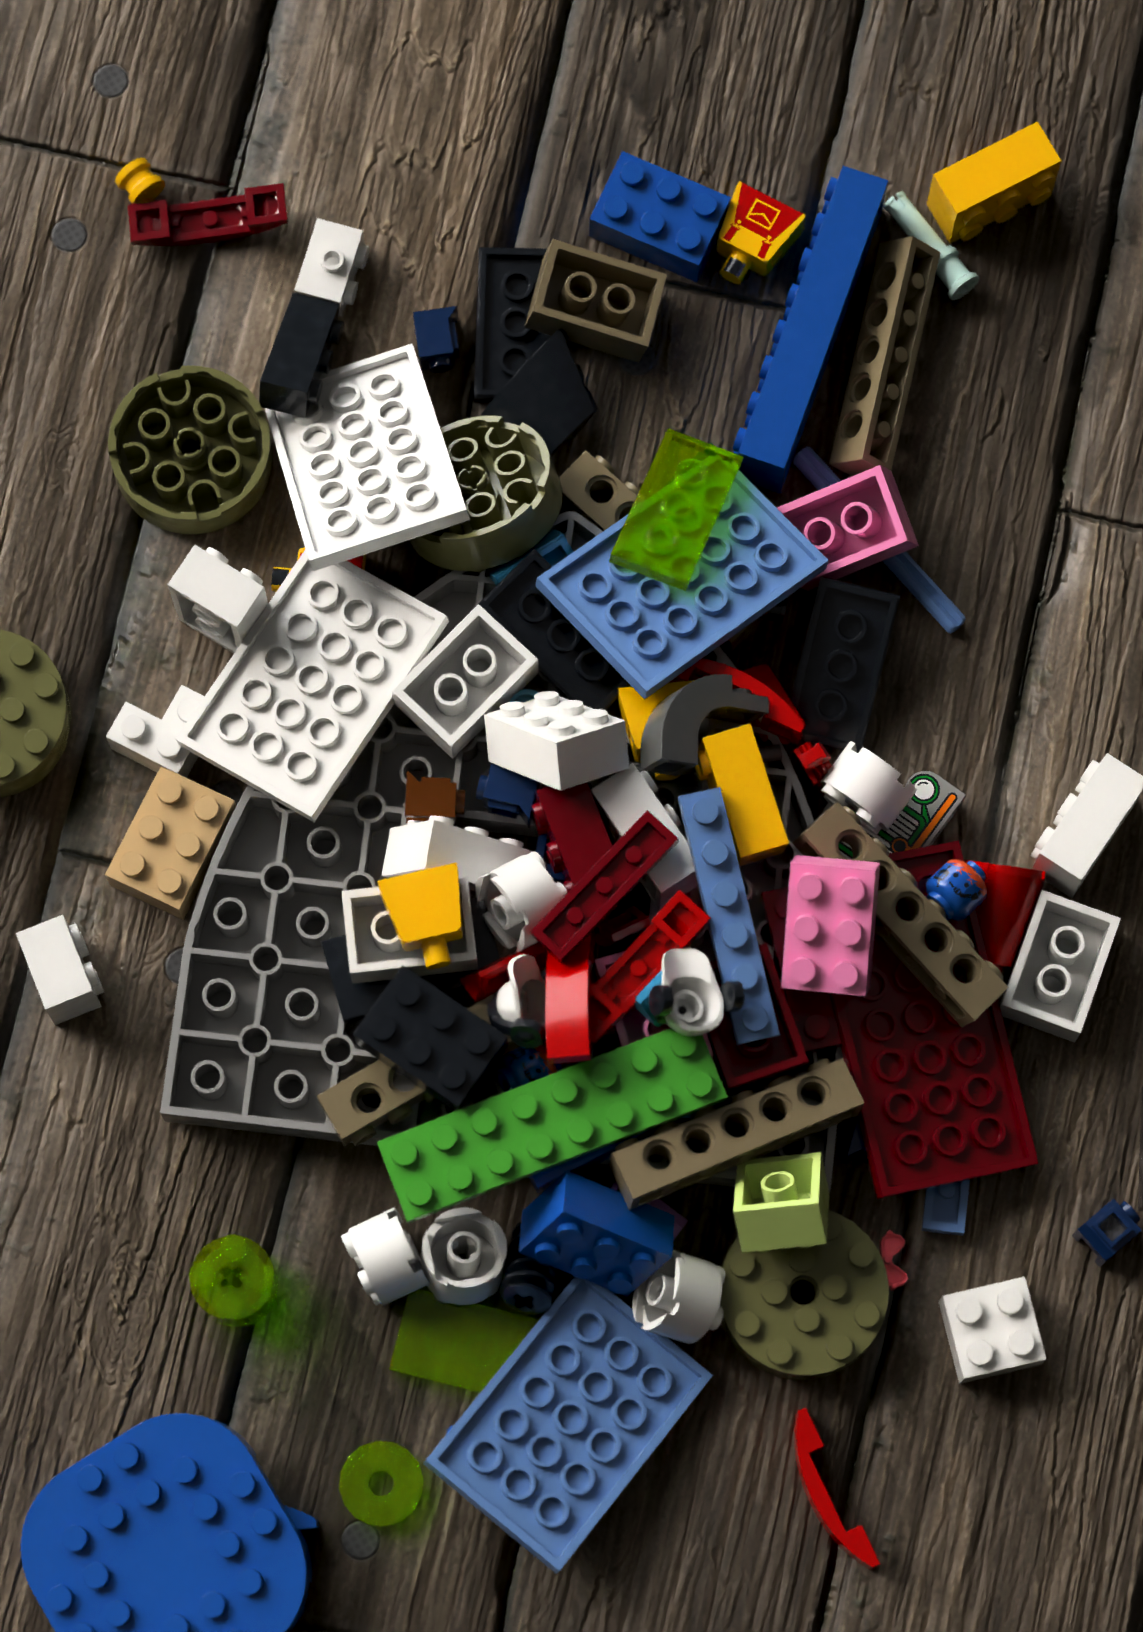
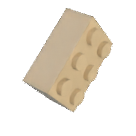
(170, 843)

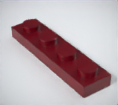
(604, 886)
(810, 1009)

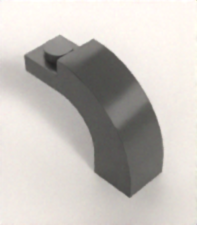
(672, 728)

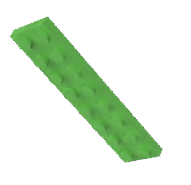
(550, 1121)

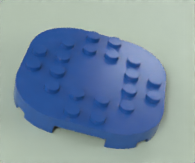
(166, 1537)

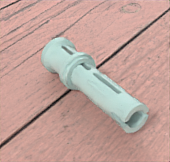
(950, 267)

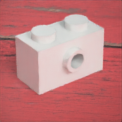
(332, 263)

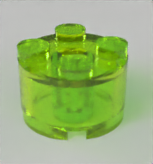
(226, 1303)

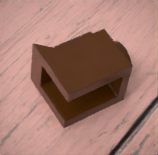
(433, 798)

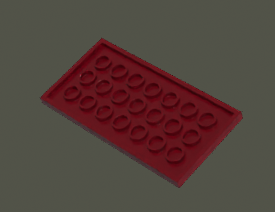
(934, 1092)

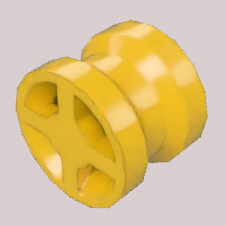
(139, 181)

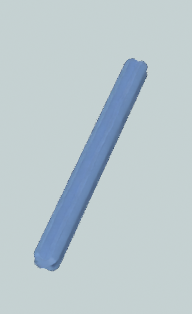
(902, 564)

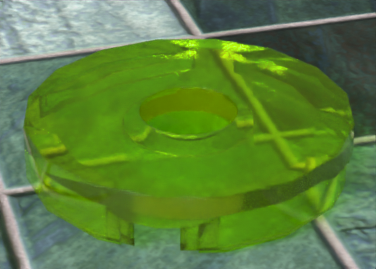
(375, 1458)

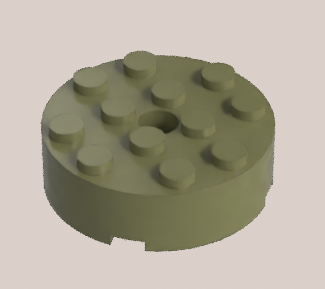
(196, 489)
(506, 491)
(32, 714)
(814, 1337)

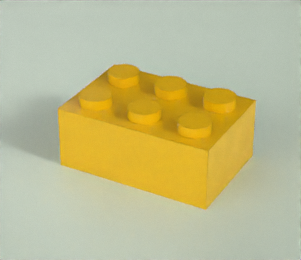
(994, 183)
(736, 766)

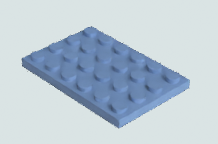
(661, 631)
(567, 1421)

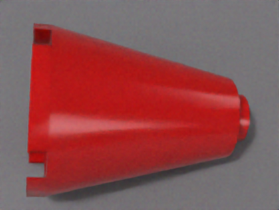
(1007, 909)

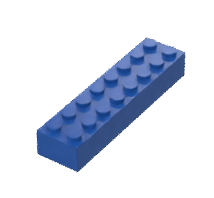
(809, 327)

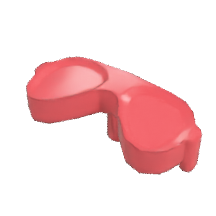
(889, 1247)

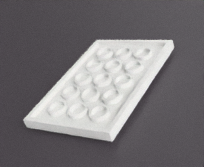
(367, 461)
(311, 683)

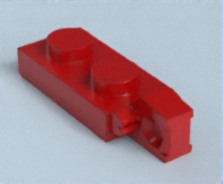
(814, 762)

